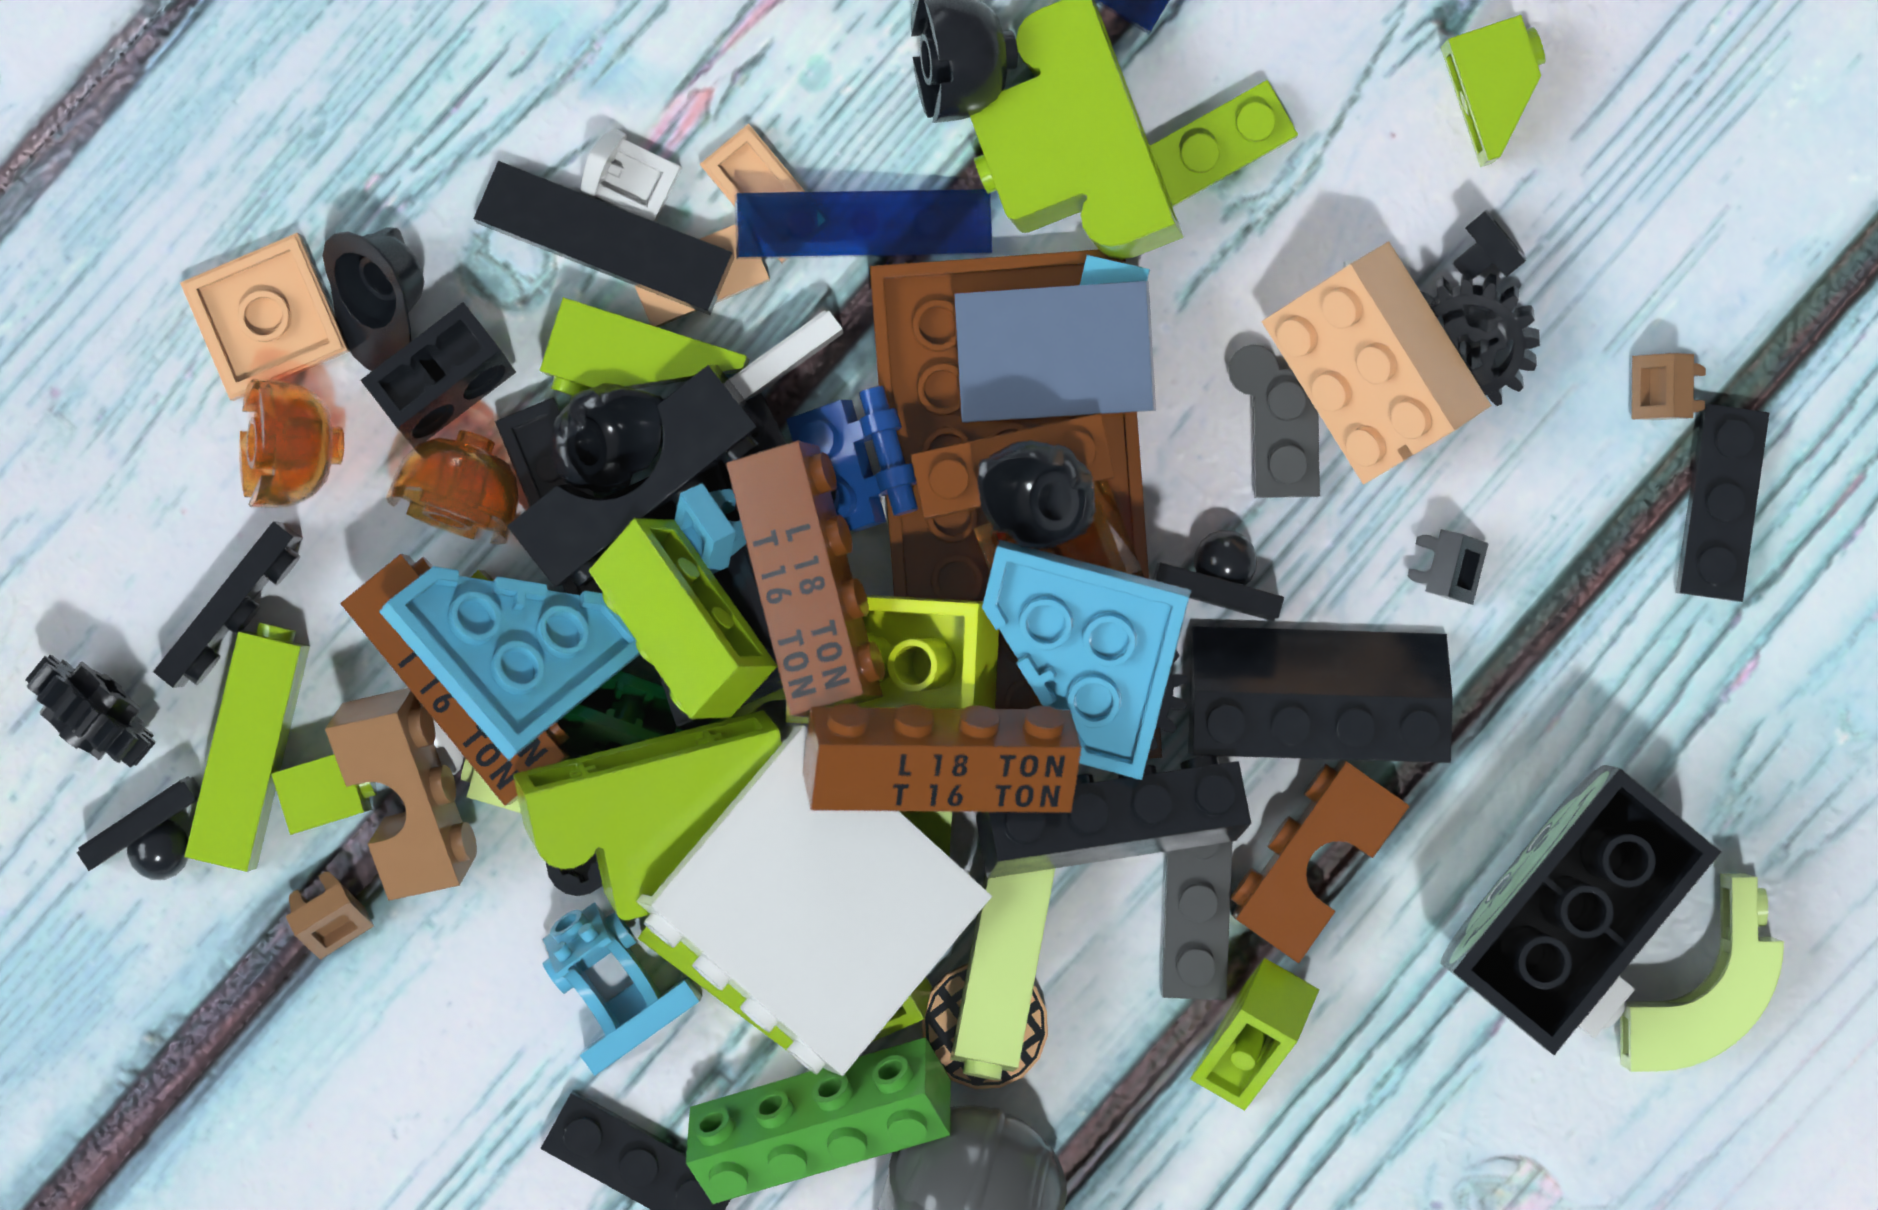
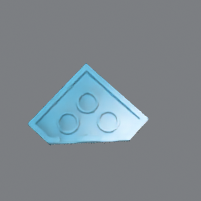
(1090, 646)
(511, 648)

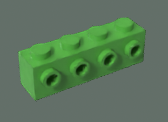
(819, 1121)

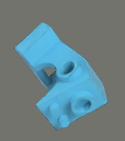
(636, 1012)

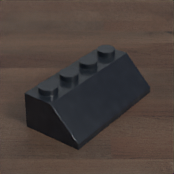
(1320, 694)

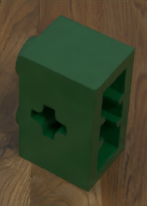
(618, 715)

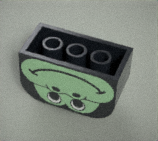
(1578, 905)

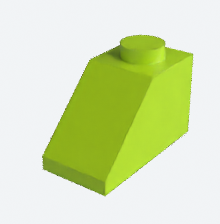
(1493, 80)
(1255, 1034)

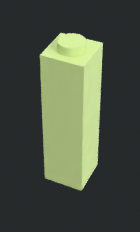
(1001, 974)

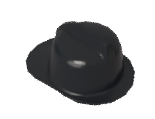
(373, 290)

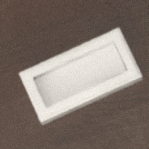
(787, 355)

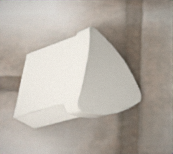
(628, 176)

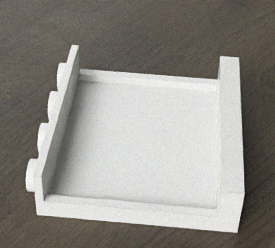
(814, 911)

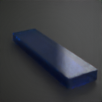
(863, 224)

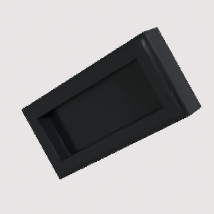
(1223, 568)
(152, 840)

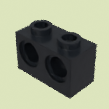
(438, 375)

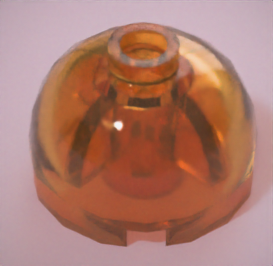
(287, 444)
(458, 486)

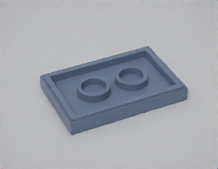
(1055, 351)

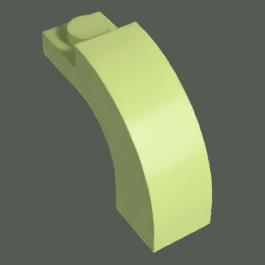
(1724, 1005)

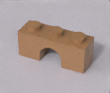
(392, 744)

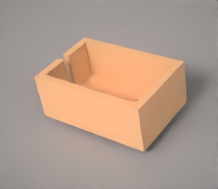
(1376, 363)

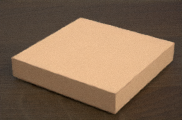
(265, 315)

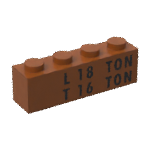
(806, 577)
(462, 730)
(941, 759)

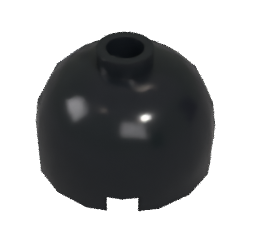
(960, 57)

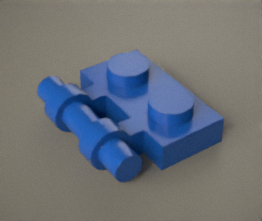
(843, 438)

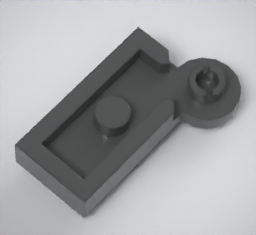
(1282, 425)

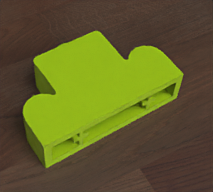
(1074, 139)
(642, 802)

